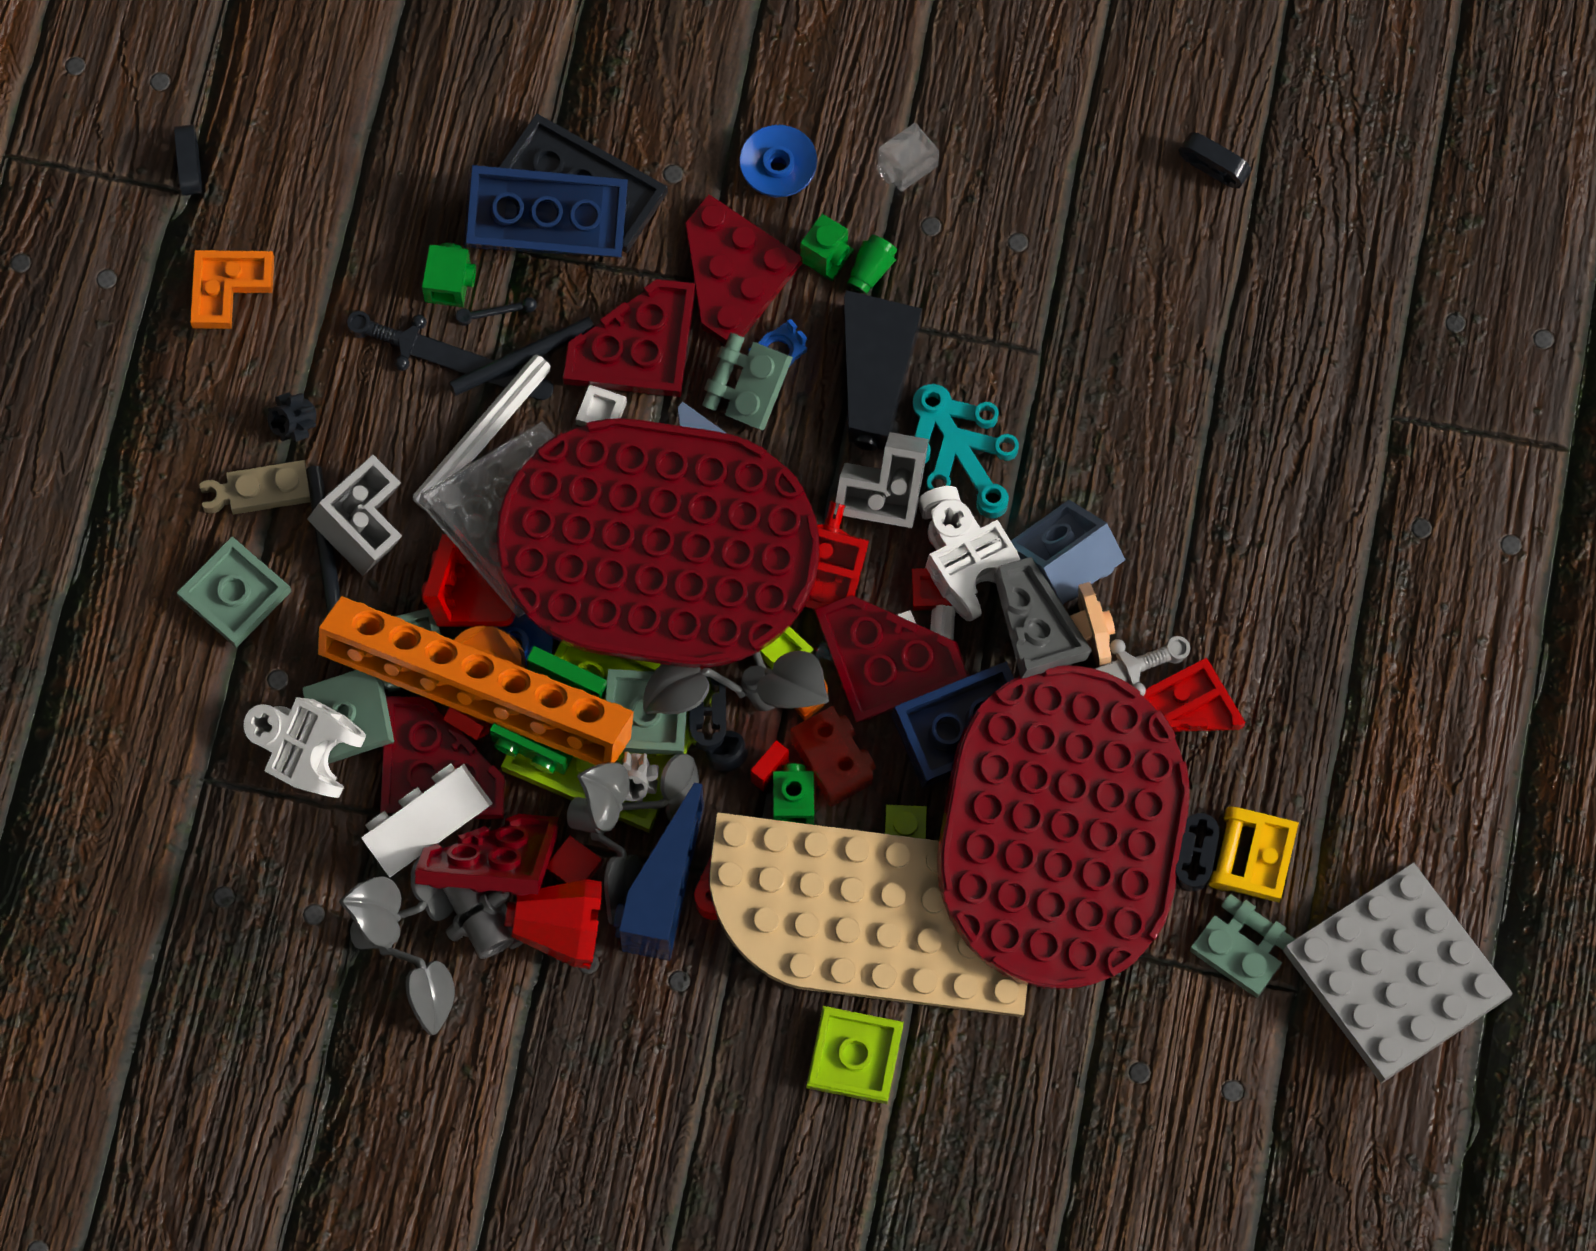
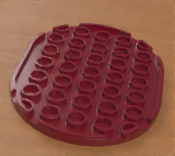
(658, 543)
(1063, 828)

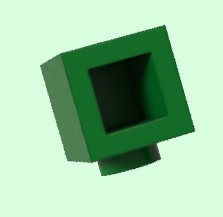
(448, 275)

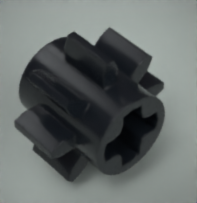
(292, 417)

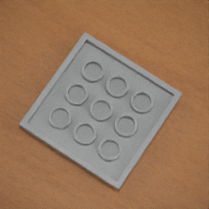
(1397, 972)

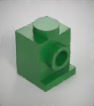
(826, 247)
(793, 808)

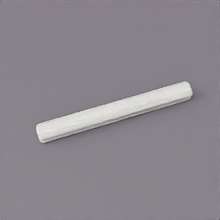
(489, 423)

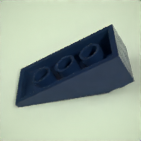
(544, 212)
(655, 900)

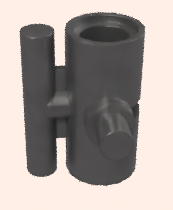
(481, 919)

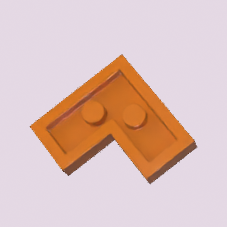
(221, 275)

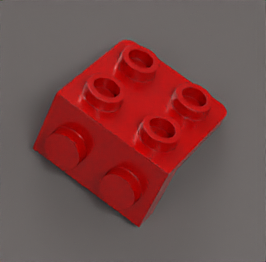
(459, 593)

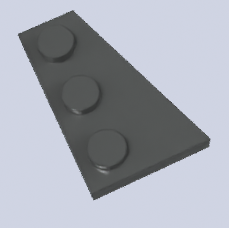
(1037, 620)

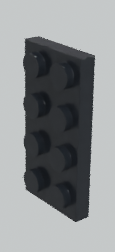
(556, 150)

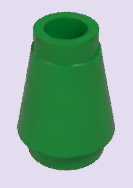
(871, 264)

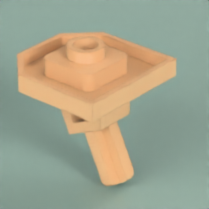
(1094, 624)

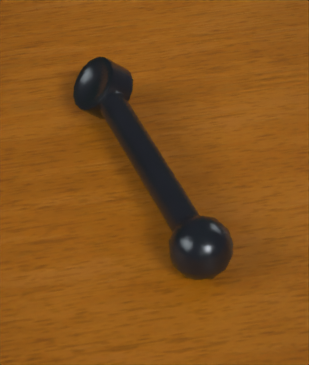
(465, 317)

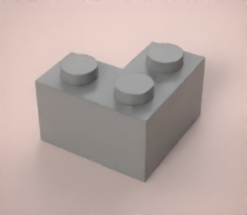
(886, 493)
(351, 517)

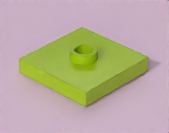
(855, 1055)

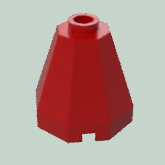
(559, 921)

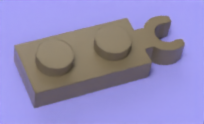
(259, 488)

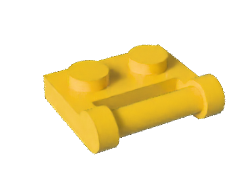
(1267, 856)

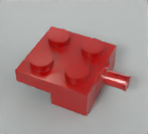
(839, 561)

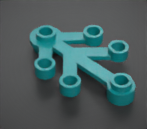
(960, 442)

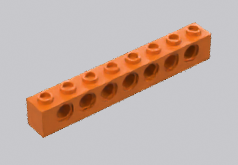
(475, 682)

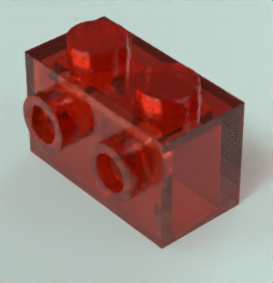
(830, 752)

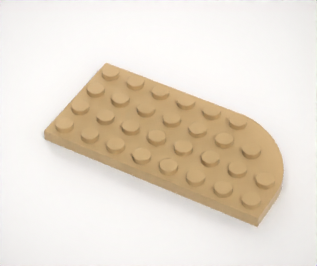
(848, 915)

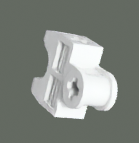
(965, 555)
(302, 742)

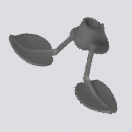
(792, 683)
(605, 792)
(375, 925)

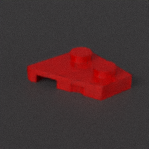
(1195, 700)

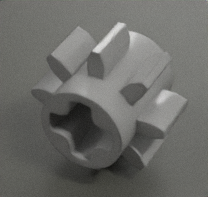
(641, 776)

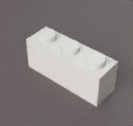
(425, 818)

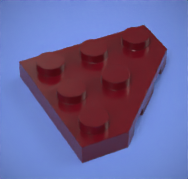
(734, 268)
(637, 344)
(885, 656)
(425, 747)
(493, 860)

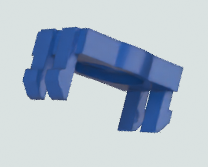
(787, 334)

